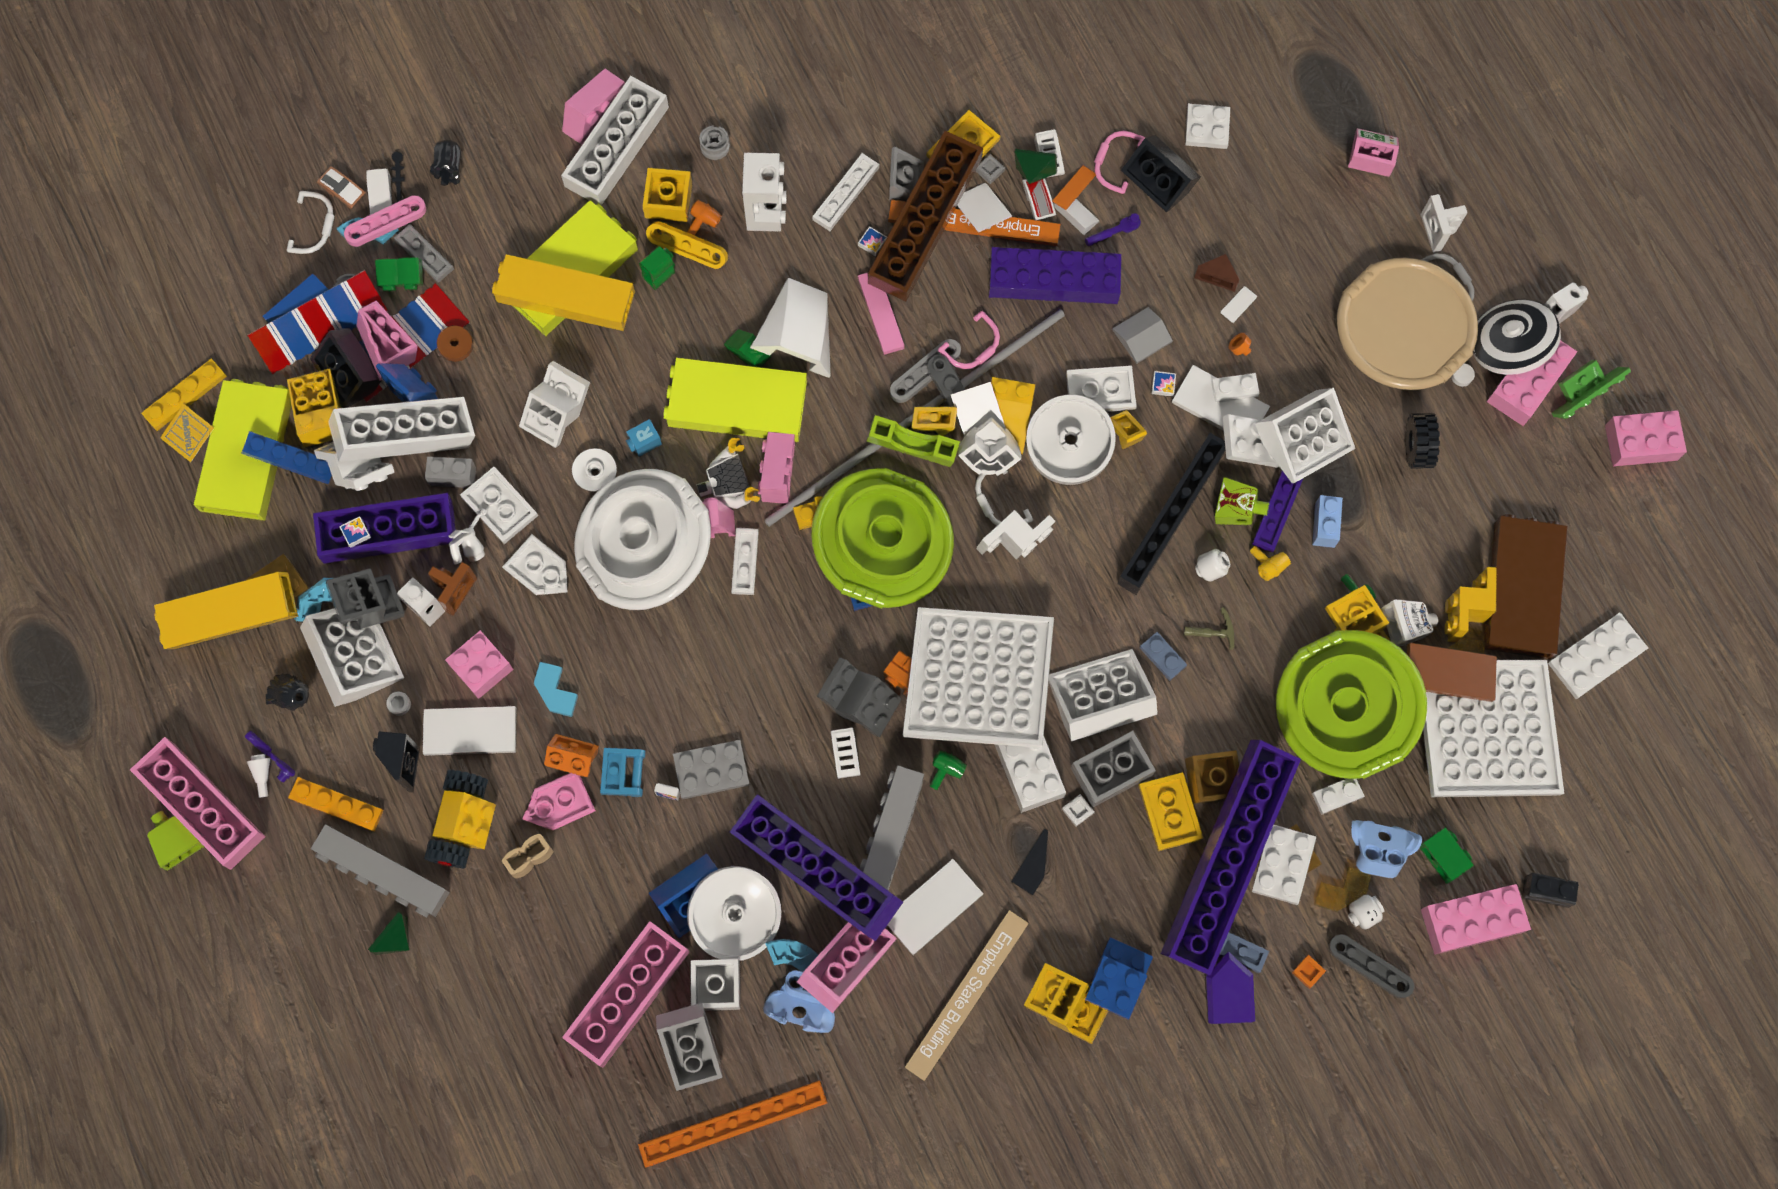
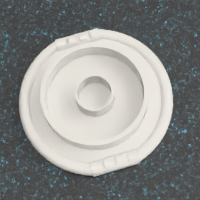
(642, 539)

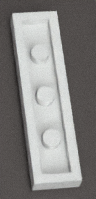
(846, 192)

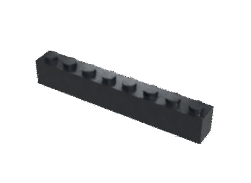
(1172, 514)

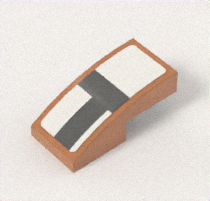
(341, 187)

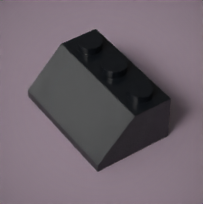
(1160, 173)
(349, 364)
(399, 757)

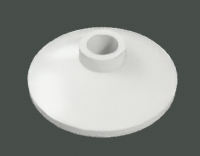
(593, 460)

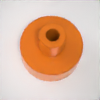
(1240, 344)

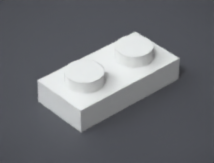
(1235, 387)
(1337, 795)

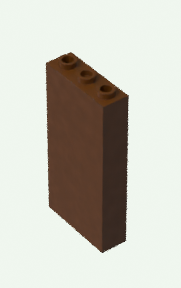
(1528, 586)

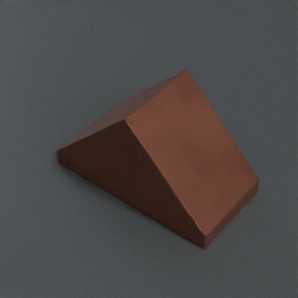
(1219, 273)

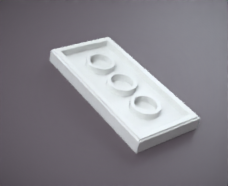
(1198, 399)
(469, 730)
(934, 906)

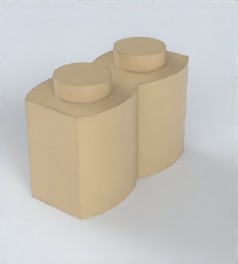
(522, 860)

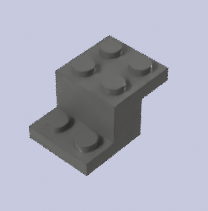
(365, 598)
(859, 697)

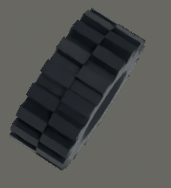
(1422, 440)

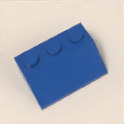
(674, 894)

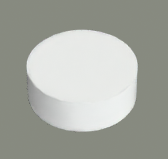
(1463, 375)
(398, 703)

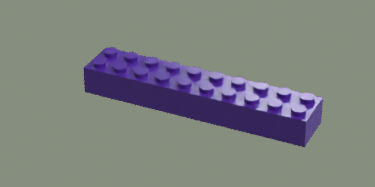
(1230, 856)

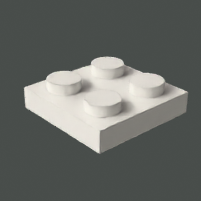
(1207, 126)

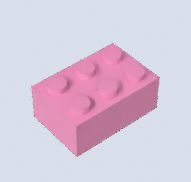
(1645, 438)

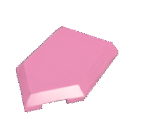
(559, 802)

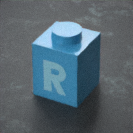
(643, 438)

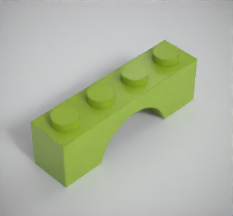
(928, 447)

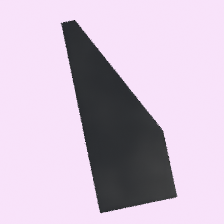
(1033, 868)

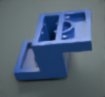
(1119, 978)

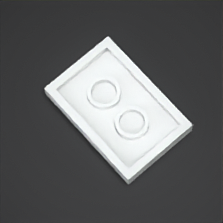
(1106, 386)
(1244, 442)
(504, 505)
(1284, 864)

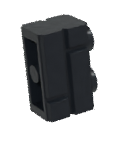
(1550, 890)

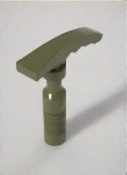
(1208, 632)

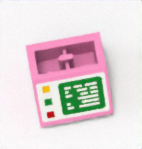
(1373, 152)

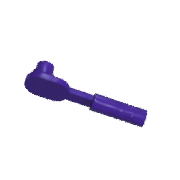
(1126, 225)
(286, 771)

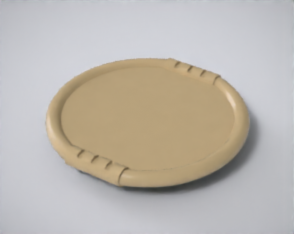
(1407, 323)

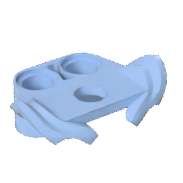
(1383, 853)
(783, 1001)

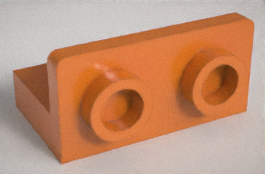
(570, 755)

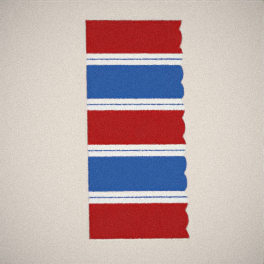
(424, 322)
(306, 326)

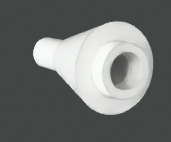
(260, 768)

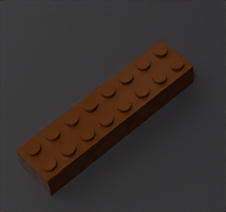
(925, 216)

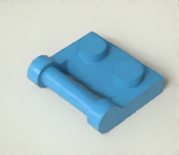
(615, 772)

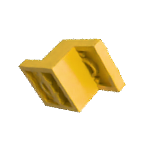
(1471, 604)
(1358, 612)
(1064, 1004)

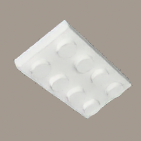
(1597, 655)

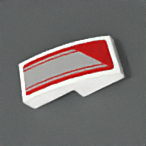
(1040, 199)

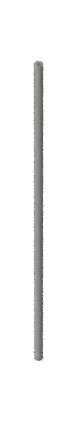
(773, 518)

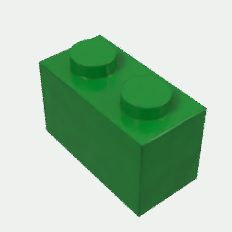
(1446, 855)

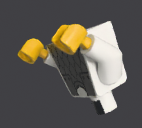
(728, 478)

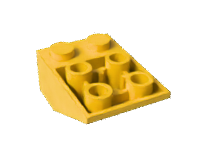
(312, 404)

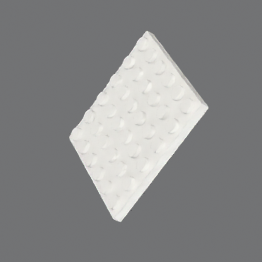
(979, 677)
(1498, 744)

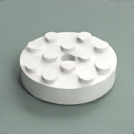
(1075, 417)

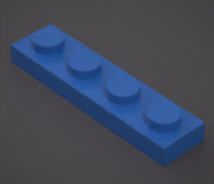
(286, 457)

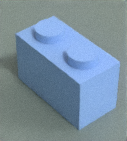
(1327, 521)

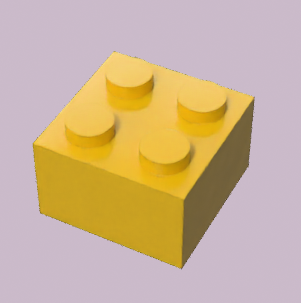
(667, 194)

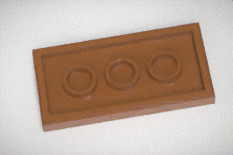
(1455, 671)

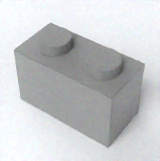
(450, 472)

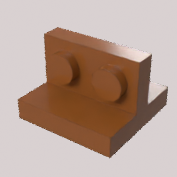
(454, 587)

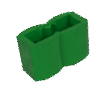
(657, 267)
(399, 273)

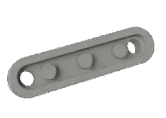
(917, 376)

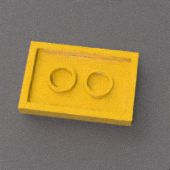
(973, 130)
(1170, 811)

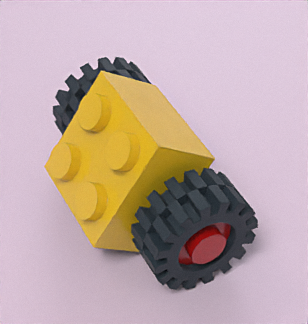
(461, 820)

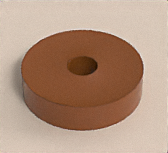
(458, 352)

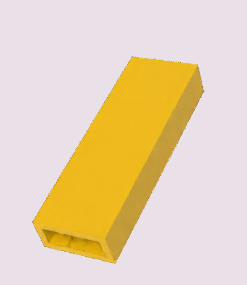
(563, 292)
(225, 610)

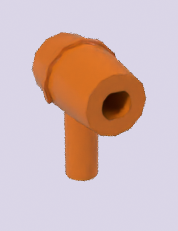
(703, 214)

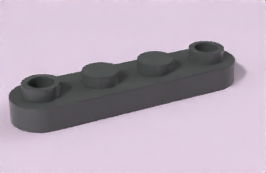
(945, 379)
(1371, 966)

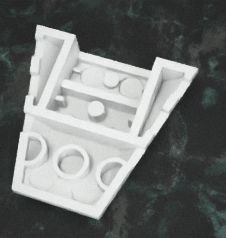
(798, 326)

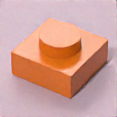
(1308, 971)

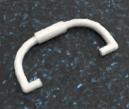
(327, 227)
(985, 505)

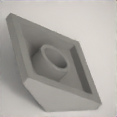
(1143, 334)

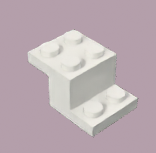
(554, 404)
(354, 473)
(1016, 535)

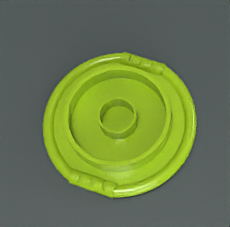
(882, 538)
(1351, 704)

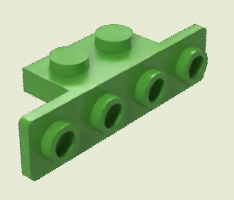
(1585, 385)

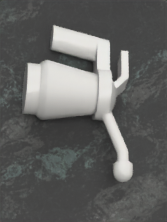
(471, 545)

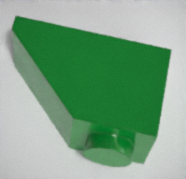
(740, 346)

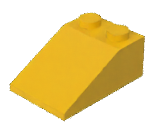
(1015, 406)

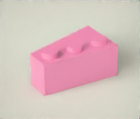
(589, 105)
(384, 337)
(776, 467)
(720, 517)

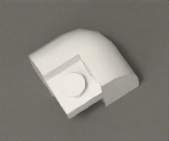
(989, 449)

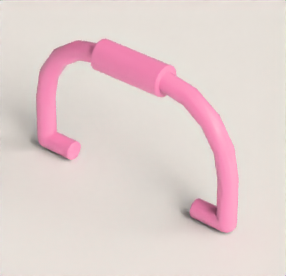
(1102, 153)
(986, 354)

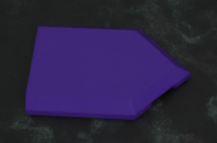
(1230, 992)

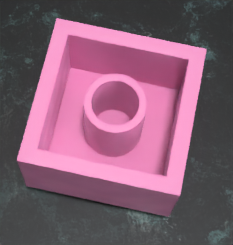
(479, 664)

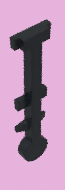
(397, 158)

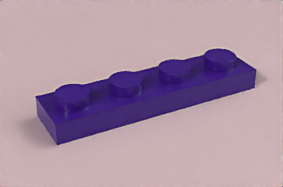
(1278, 512)

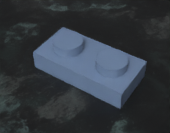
(1163, 656)
(1247, 953)

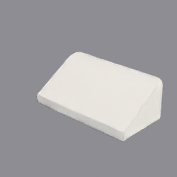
(1078, 216)

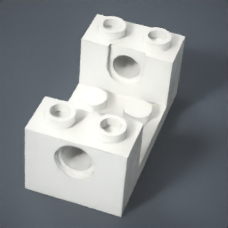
(761, 193)

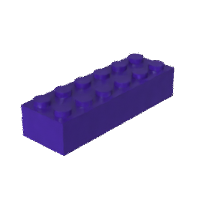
(1055, 275)
(392, 527)

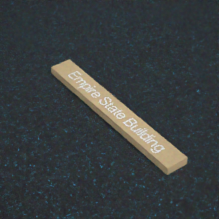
(966, 995)

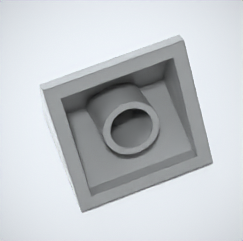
(904, 174)

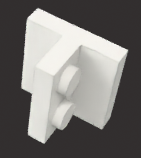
(1440, 222)

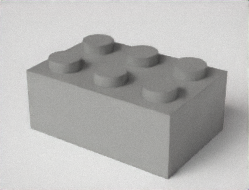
(1112, 769)
(689, 1046)

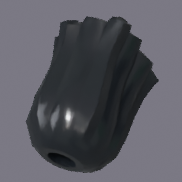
(446, 162)
(287, 692)

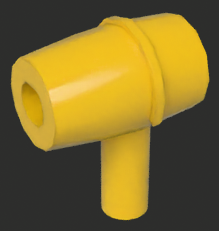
(1271, 566)

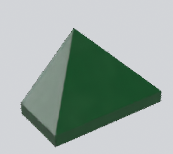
(1035, 164)
(393, 937)

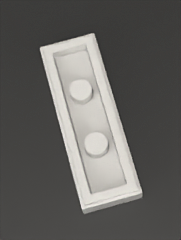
(745, 561)

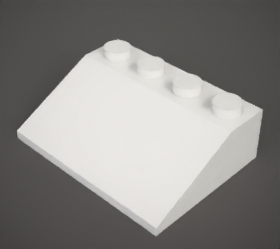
(1306, 434)
(350, 658)
(1103, 694)

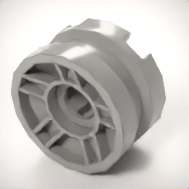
(714, 150)

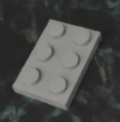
(711, 769)

